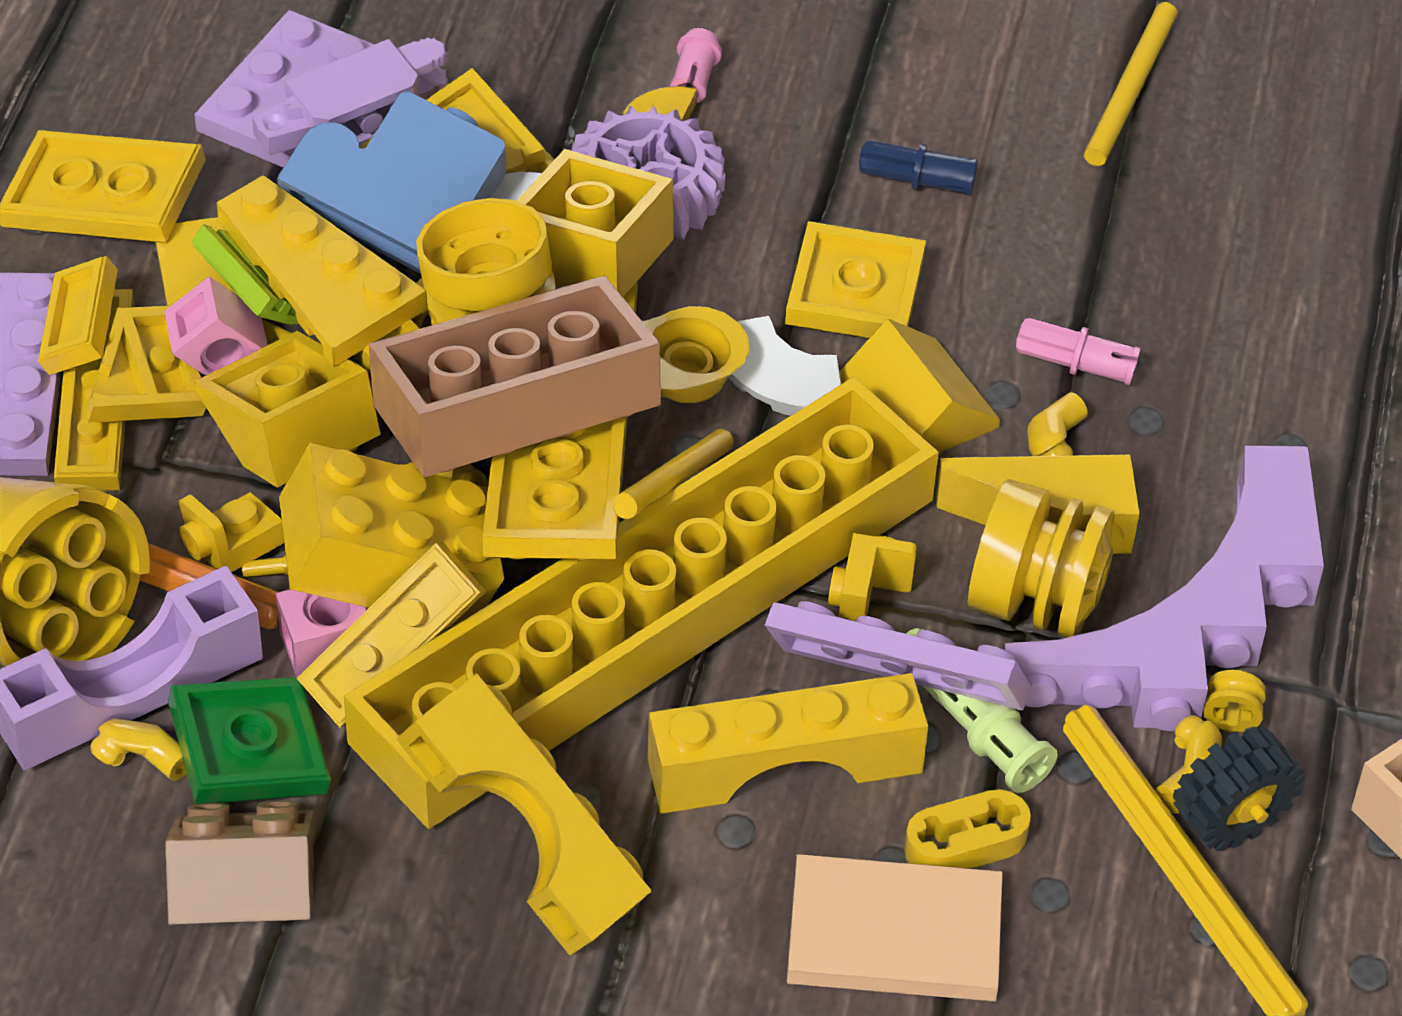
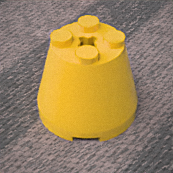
(66, 569)

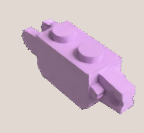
(352, 92)

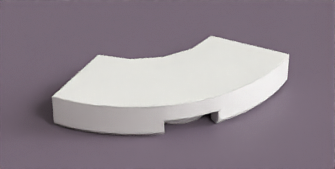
(783, 374)

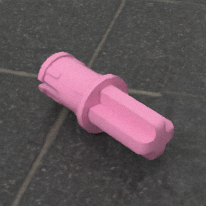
(1077, 350)

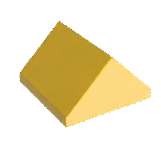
(921, 385)

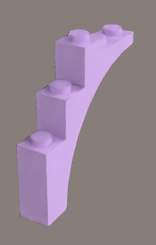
(1215, 619)

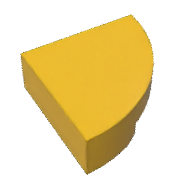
(666, 101)

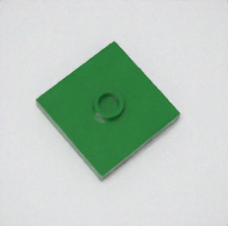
(248, 740)

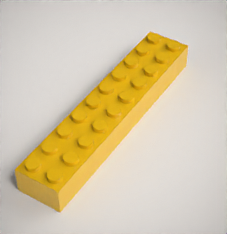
(680, 581)

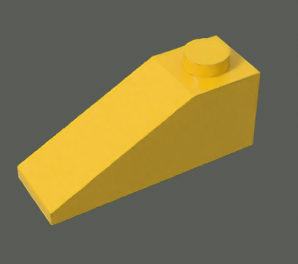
(971, 485)

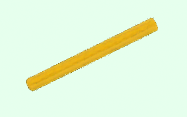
(1184, 864)

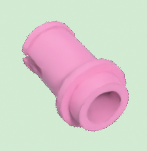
(697, 54)

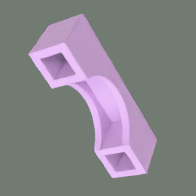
(195, 639)

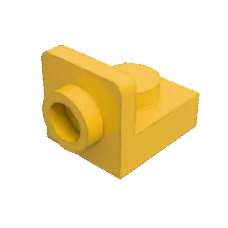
(231, 534)

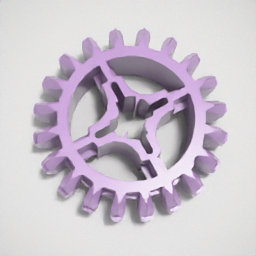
(665, 148)

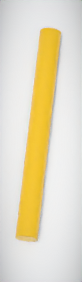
(1130, 84)
(672, 474)

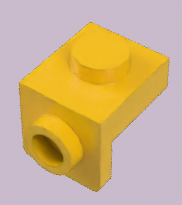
(870, 564)

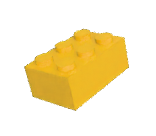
(366, 521)

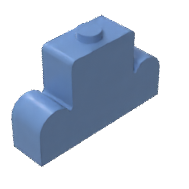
(403, 178)

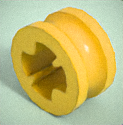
(1234, 700)

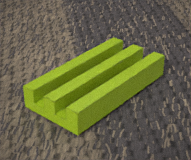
(242, 276)

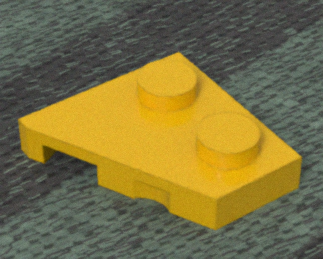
(141, 374)

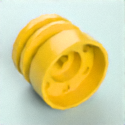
(483, 257)
(1041, 559)

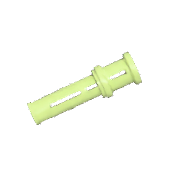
(999, 735)

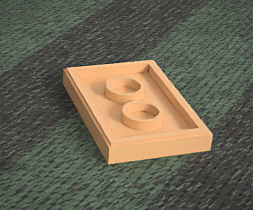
(895, 927)

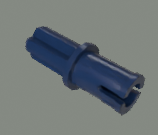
(918, 166)

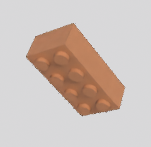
(515, 375)

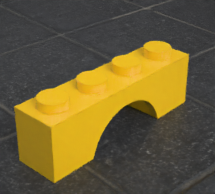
(713, 748)
(581, 874)

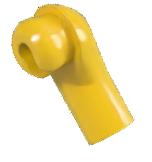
(1050, 426)
(141, 738)
(1195, 738)

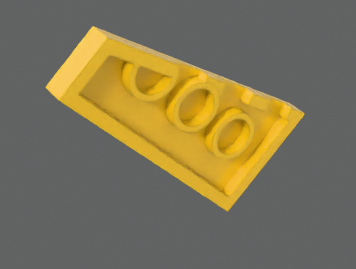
(326, 276)

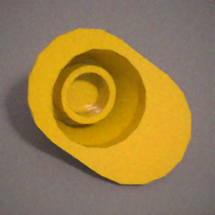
(697, 351)

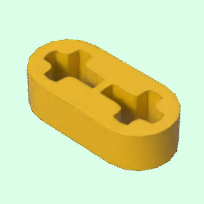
(967, 832)

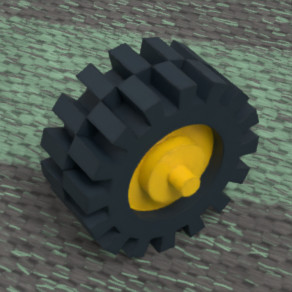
(1238, 788)

